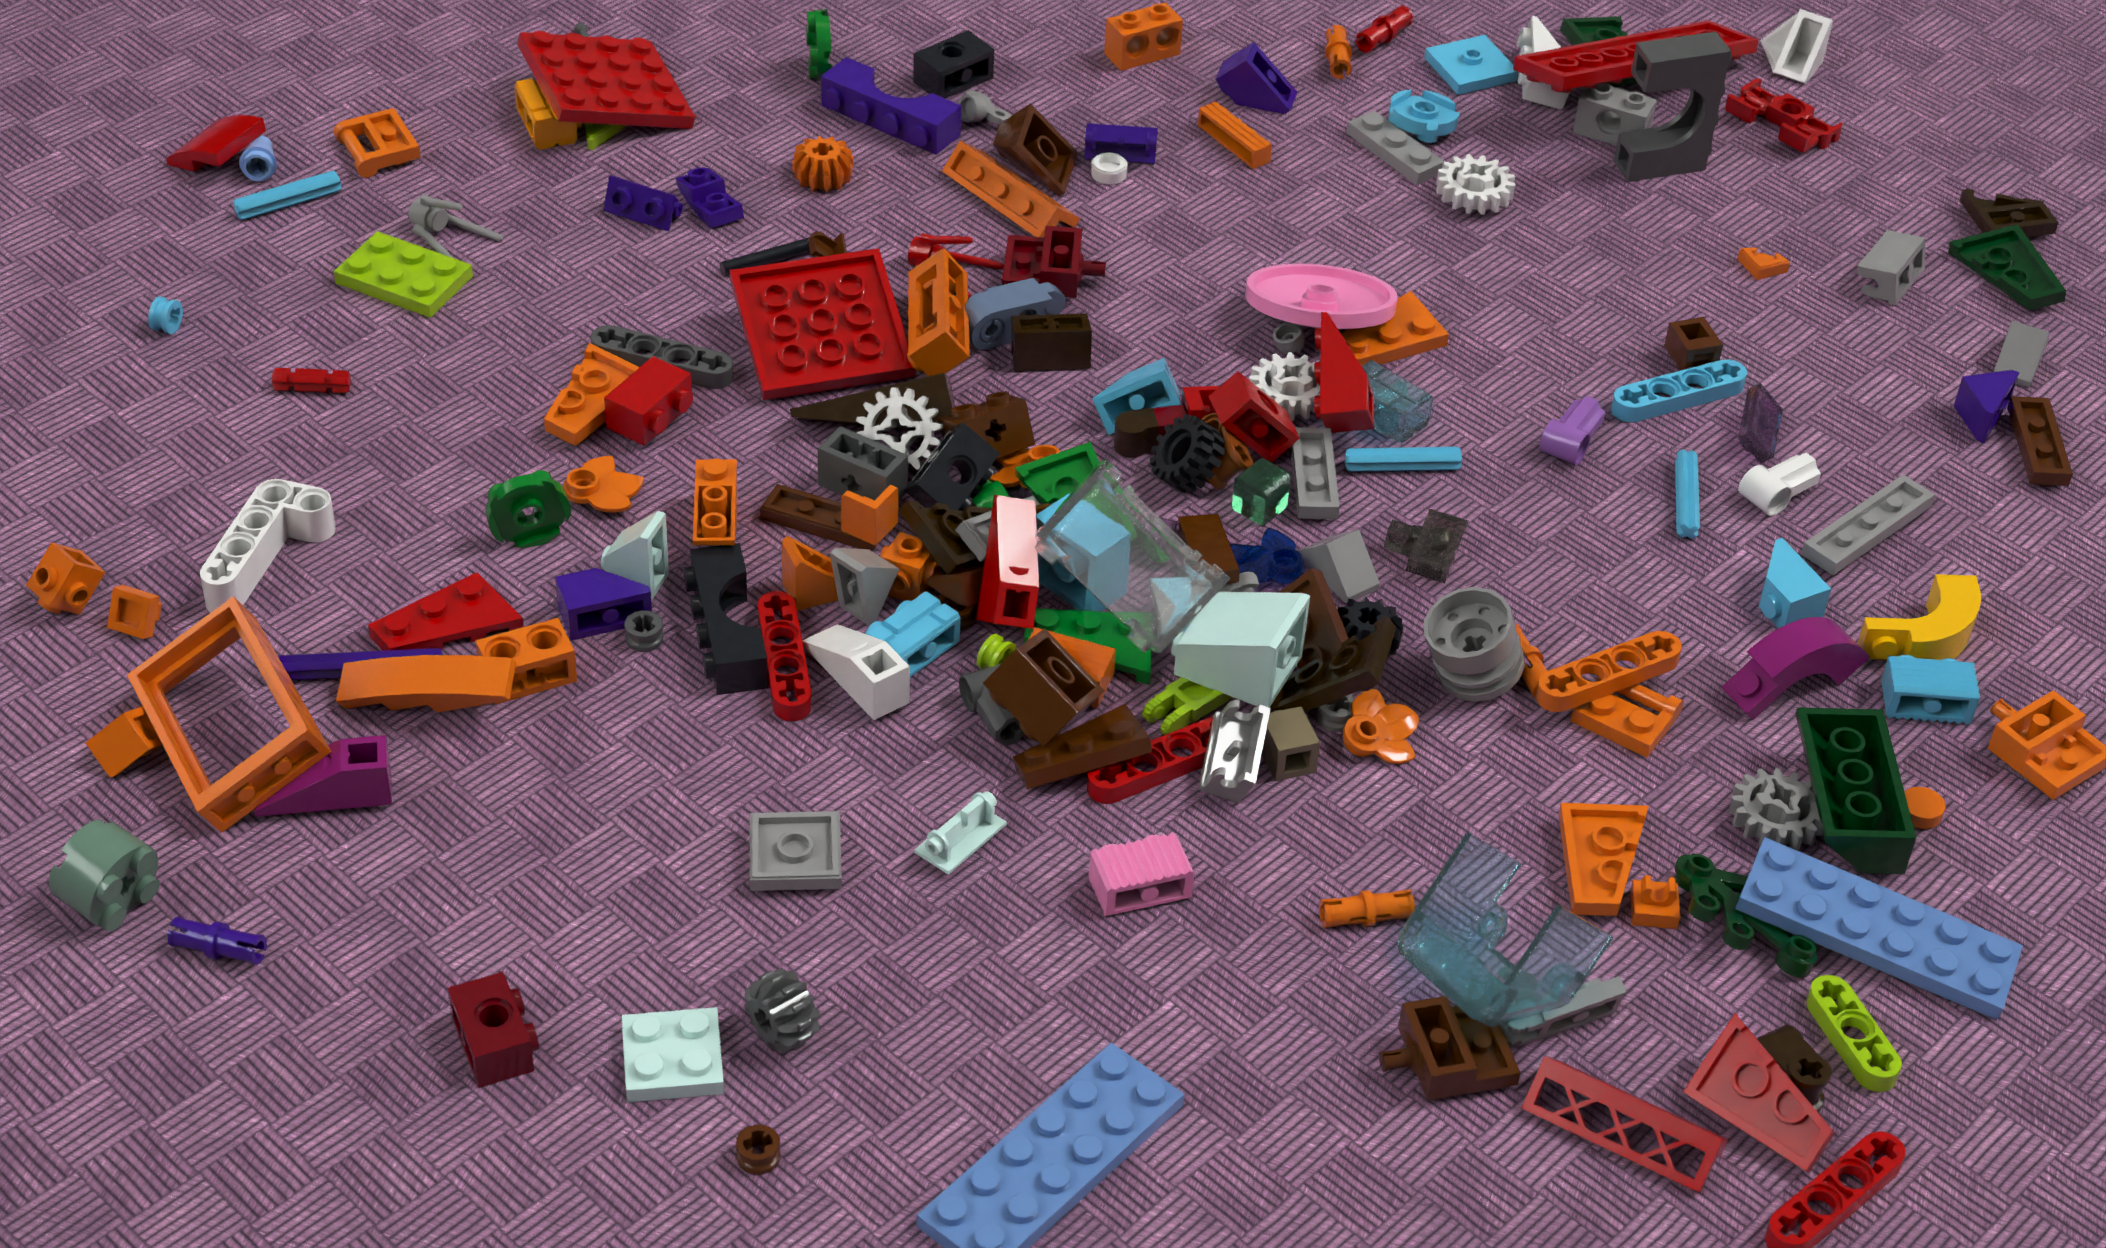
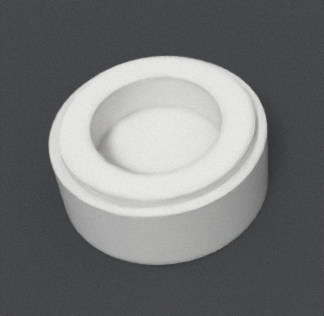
(1109, 168)

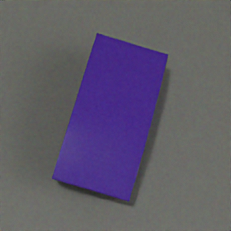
(708, 197)

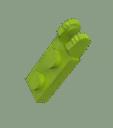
(1189, 699)

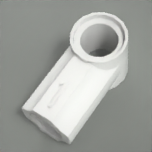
(1774, 487)

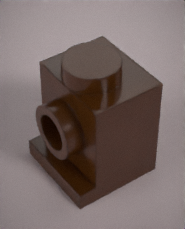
(1692, 343)

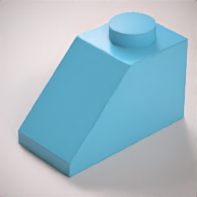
(1139, 389)
(1792, 588)

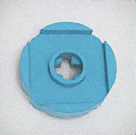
(1423, 115)

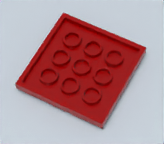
(605, 80)
(821, 323)

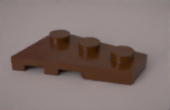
(1089, 746)

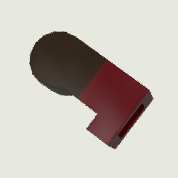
(1138, 429)

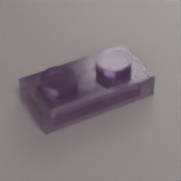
(1760, 423)

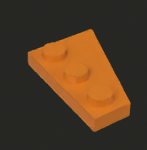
(581, 405)

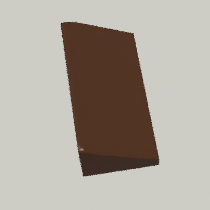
(960, 586)

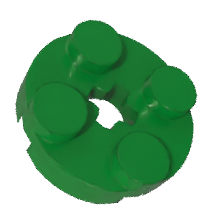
(819, 42)
(521, 492)

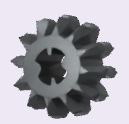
(782, 1010)

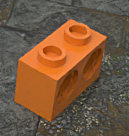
(1143, 36)
(541, 656)

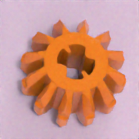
(822, 163)

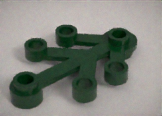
(1699, 877)

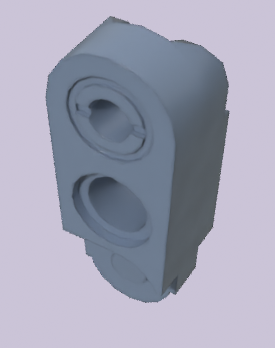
(992, 310)

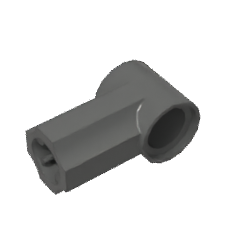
(976, 697)

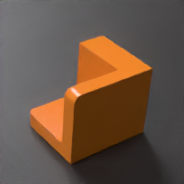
(867, 517)
(124, 741)

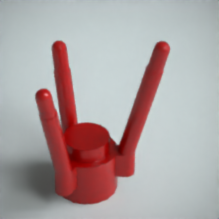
(927, 245)

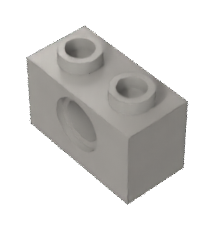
(1597, 112)

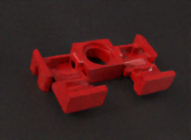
(1797, 129)

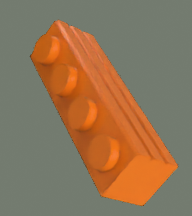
(1234, 135)

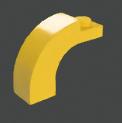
(1937, 636)

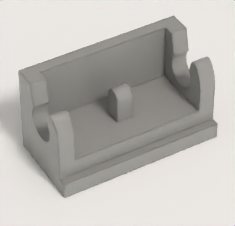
(1894, 264)
(1234, 751)

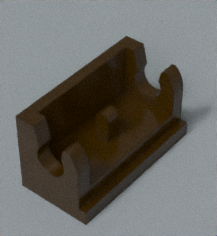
(1051, 342)

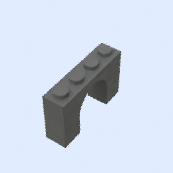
(1686, 140)

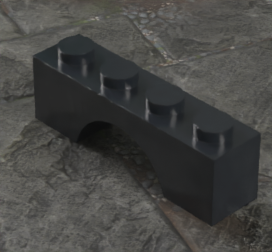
(735, 651)

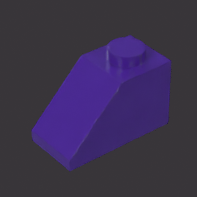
(1255, 81)
(598, 601)

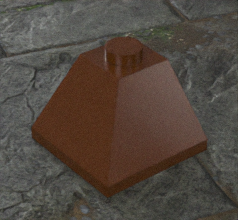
(1036, 149)

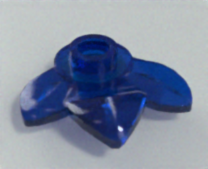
(1273, 560)

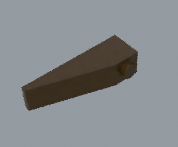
(849, 407)

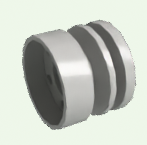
(1474, 644)

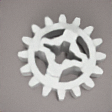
(1475, 184)
(1289, 383)
(897, 411)

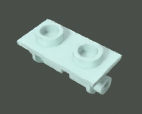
(962, 833)

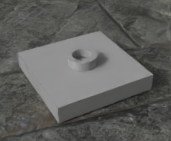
(795, 851)

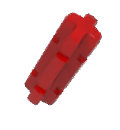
(311, 380)

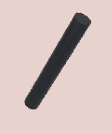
(766, 256)

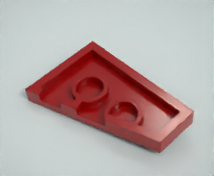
(453, 613)

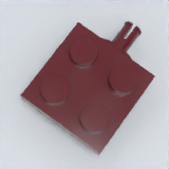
(1050, 259)

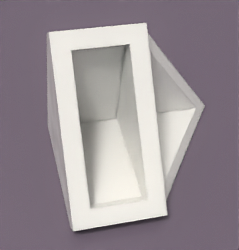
(1798, 46)

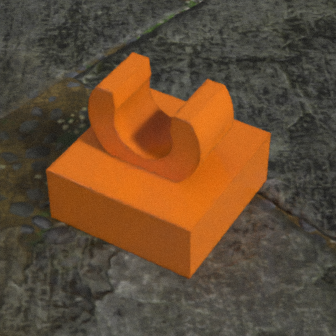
(133, 611)
(1655, 903)

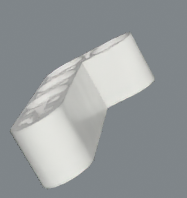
(269, 517)

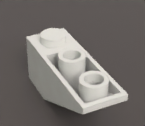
(1532, 40)
(863, 668)

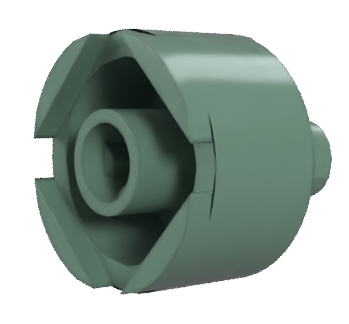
(105, 873)

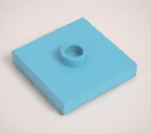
(1471, 64)

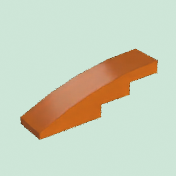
(429, 680)

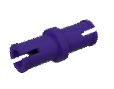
(217, 940)

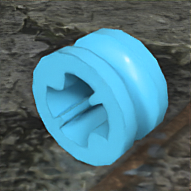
(165, 315)

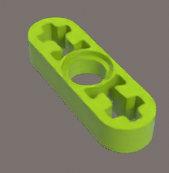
(1854, 1051)

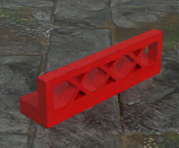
(1632, 1106)

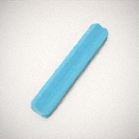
(287, 195)
(1402, 459)
(1687, 494)

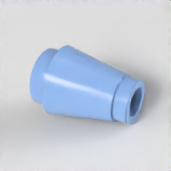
(258, 159)

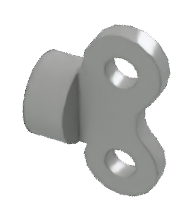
(978, 106)

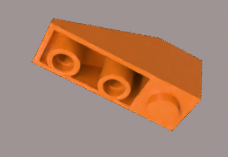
(715, 502)

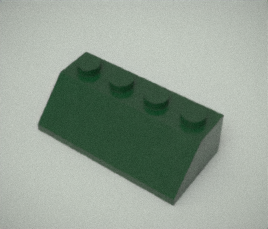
(1858, 787)

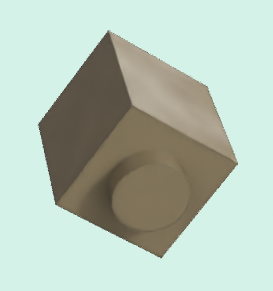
(1290, 744)

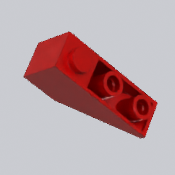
(1345, 390)
(1010, 565)

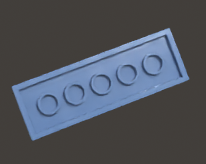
(1880, 928)
(1053, 1156)

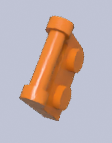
(387, 135)
(1629, 723)

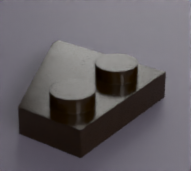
(2006, 211)

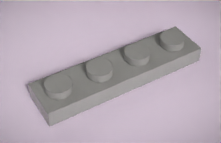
(1867, 524)

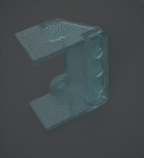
(1461, 923)

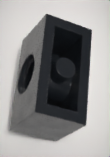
(953, 65)
(967, 453)

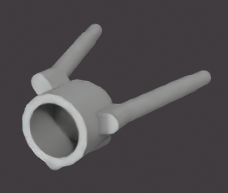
(430, 216)

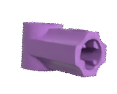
(1571, 434)

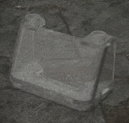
(1128, 559)

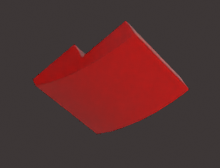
(217, 142)

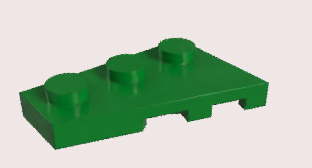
(1057, 474)
(1097, 628)

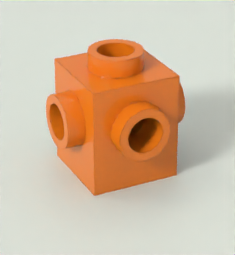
(914, 566)
(65, 579)

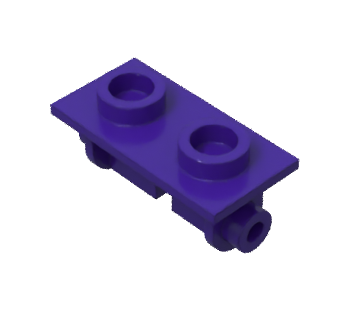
(1130, 142)
(641, 203)

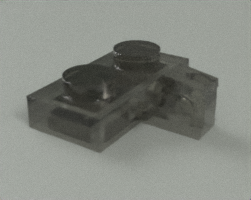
(1429, 546)

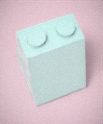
(1244, 644)

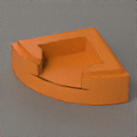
(1761, 264)

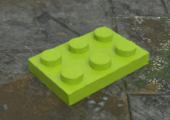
(403, 274)

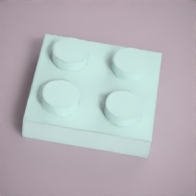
(672, 1054)

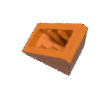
(807, 575)

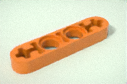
(1566, 689)

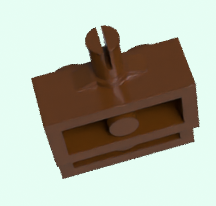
(1451, 1050)

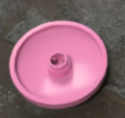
(1305, 290)

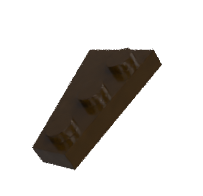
(937, 531)

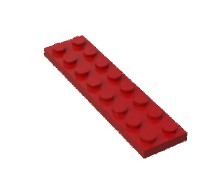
(1613, 58)

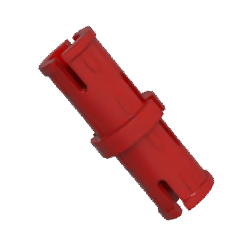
(1384, 29)

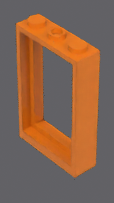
(267, 768)

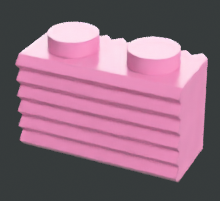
(1140, 874)

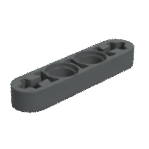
(706, 366)

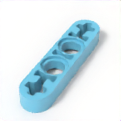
(1638, 401)

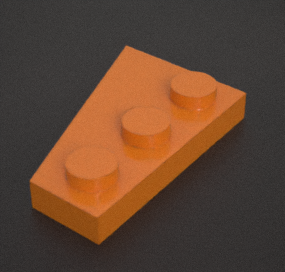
(1405, 335)
(1599, 853)

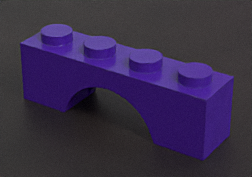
(921, 121)

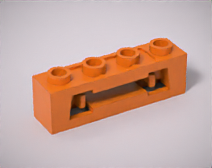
(937, 315)

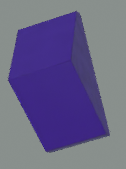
(1984, 399)

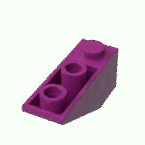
(348, 777)

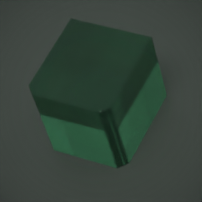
(1261, 491)

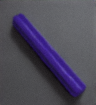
(331, 664)

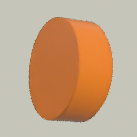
(1925, 807)

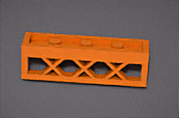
(1006, 190)

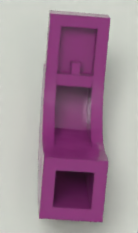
(1789, 655)

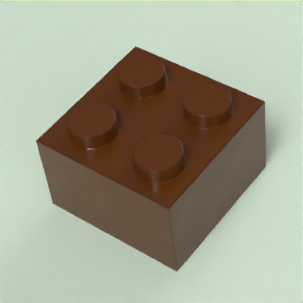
(1042, 687)

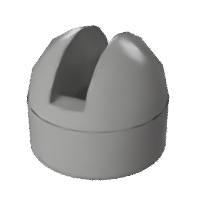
(1285, 331)

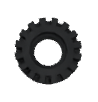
(1187, 453)

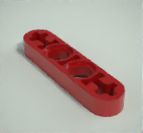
(784, 655)
(1110, 785)
(1829, 1189)

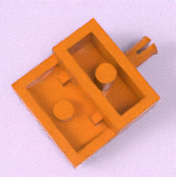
(2047, 743)

